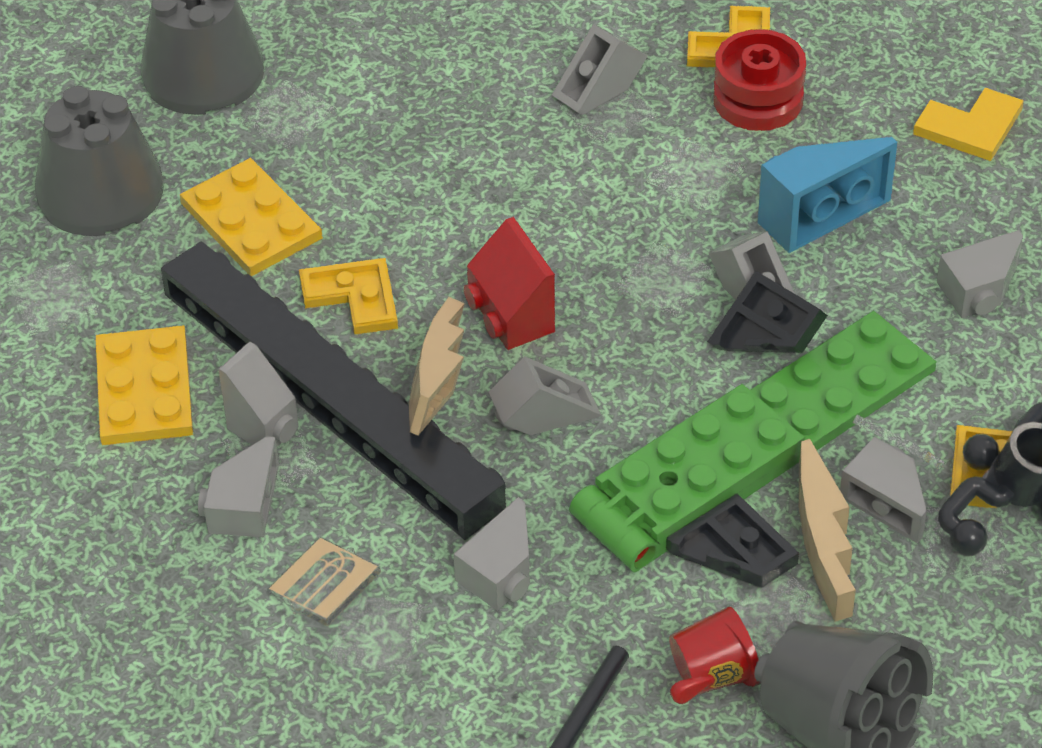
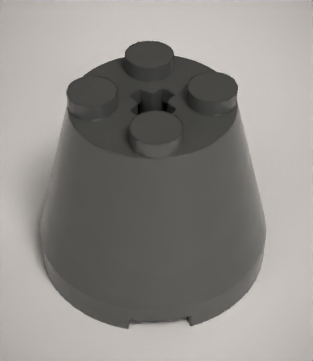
(200, 55)
(95, 165)
(845, 686)

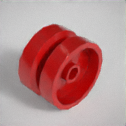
(759, 79)

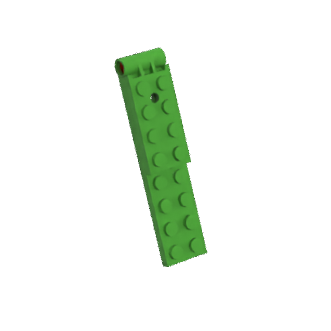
(747, 438)

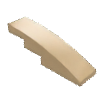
(437, 366)
(824, 527)

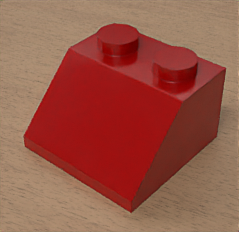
(512, 287)

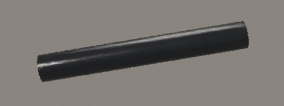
(591, 698)

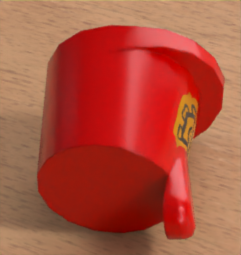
(712, 655)

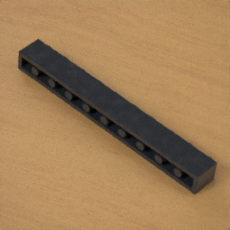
(337, 390)

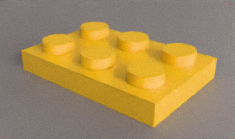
(251, 216)
(143, 385)

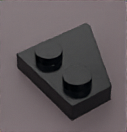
(767, 320)
(735, 543)

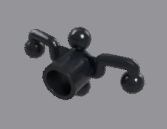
(1011, 478)

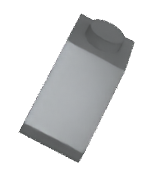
(598, 71)
(745, 255)
(980, 273)
(256, 398)
(541, 399)
(886, 487)
(241, 491)
(497, 558)

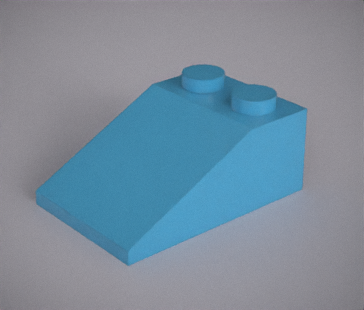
(823, 188)

